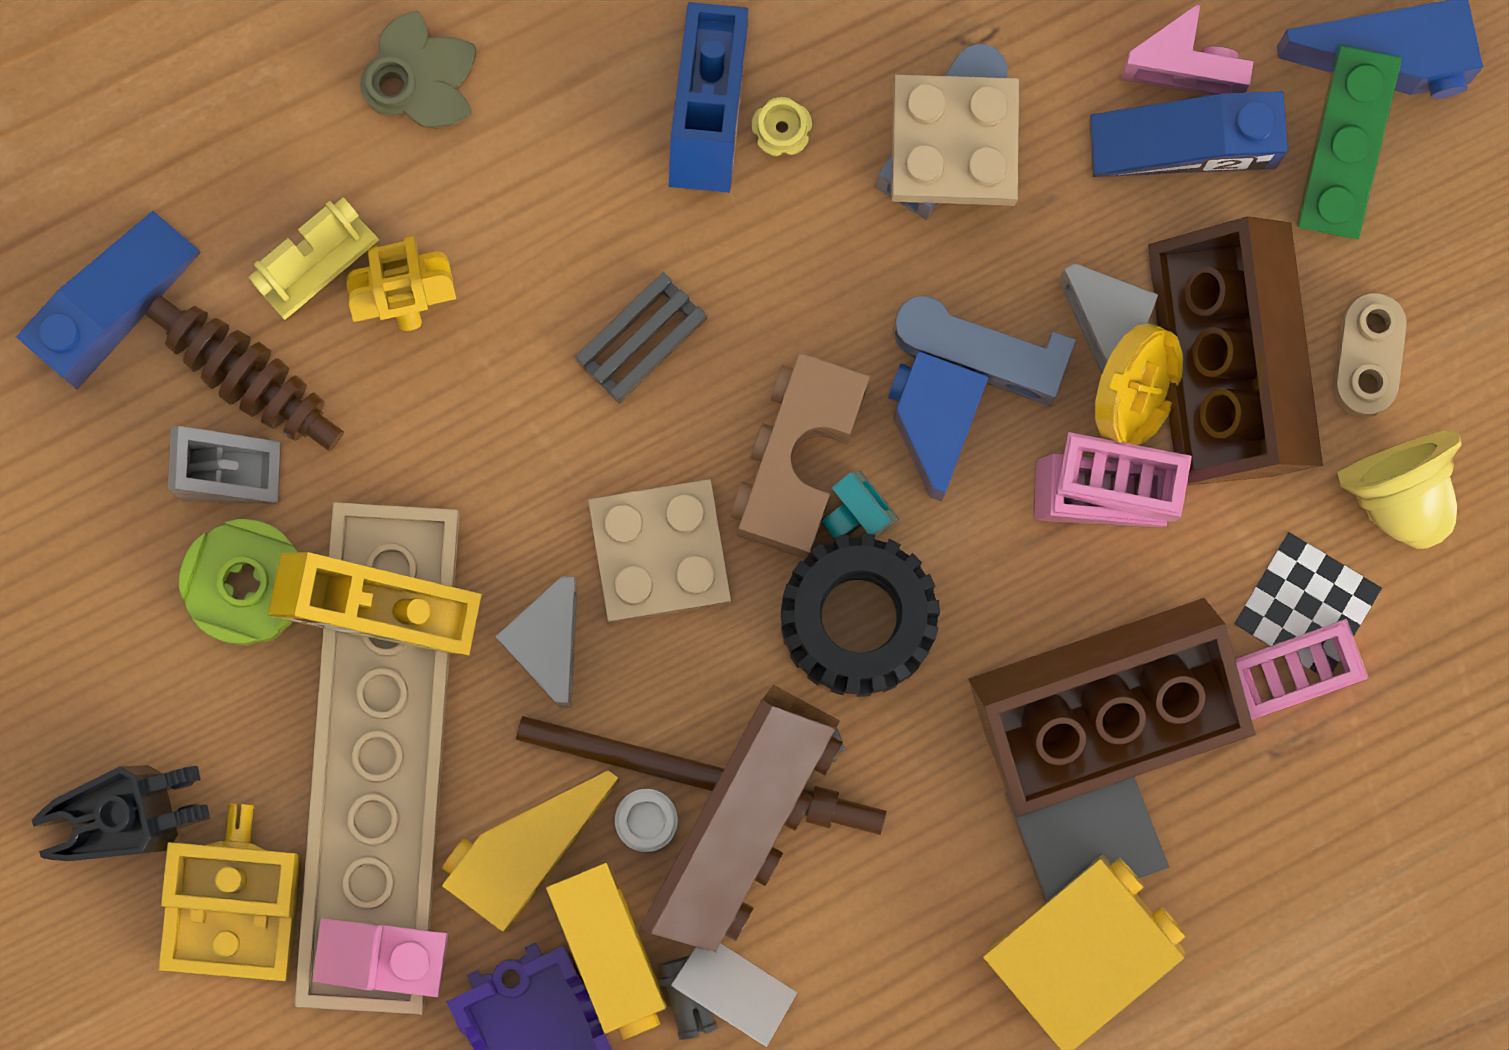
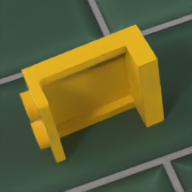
(1087, 952)

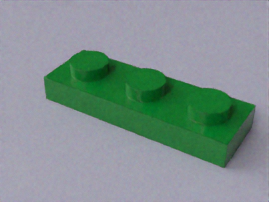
(1348, 141)

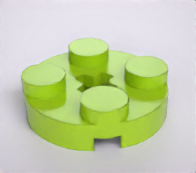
(212, 600)

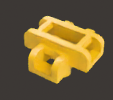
(399, 284)

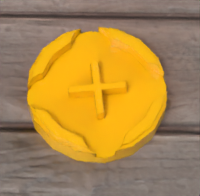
(1135, 384)

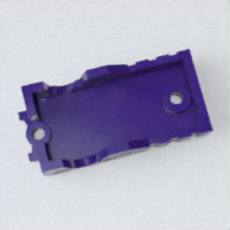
(541, 1013)

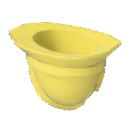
(1409, 488)

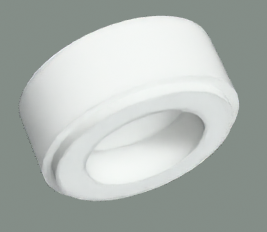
(646, 820)

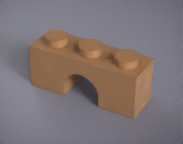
(814, 402)

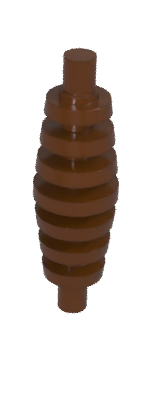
(244, 373)

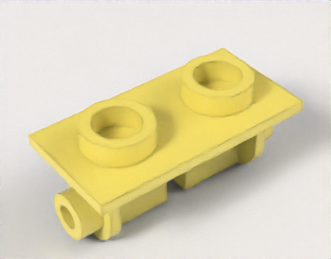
(298, 272)

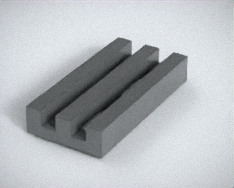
(624, 320)

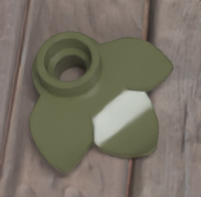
(429, 73)

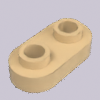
(1369, 353)

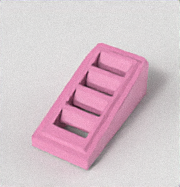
(1174, 485)
(1052, 508)
(1347, 650)

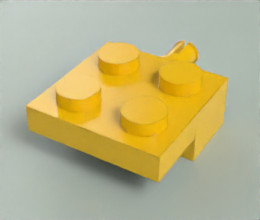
(229, 905)

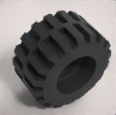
(868, 561)

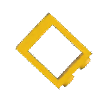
(608, 951)

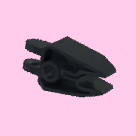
(123, 813)

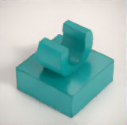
(861, 507)

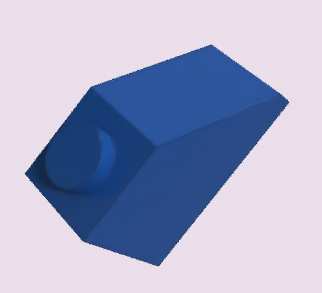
(935, 415)

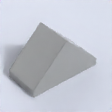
(1104, 308)
(222, 467)
(545, 639)

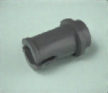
(683, 1005)

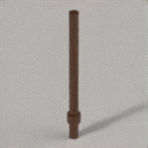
(822, 811)

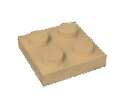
(955, 140)
(659, 551)

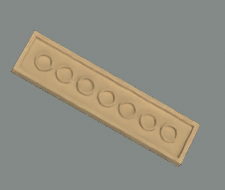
(376, 757)

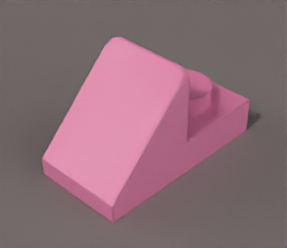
(1171, 63)
(380, 957)

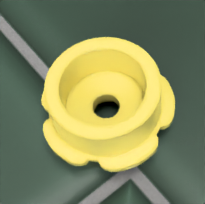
(786, 111)

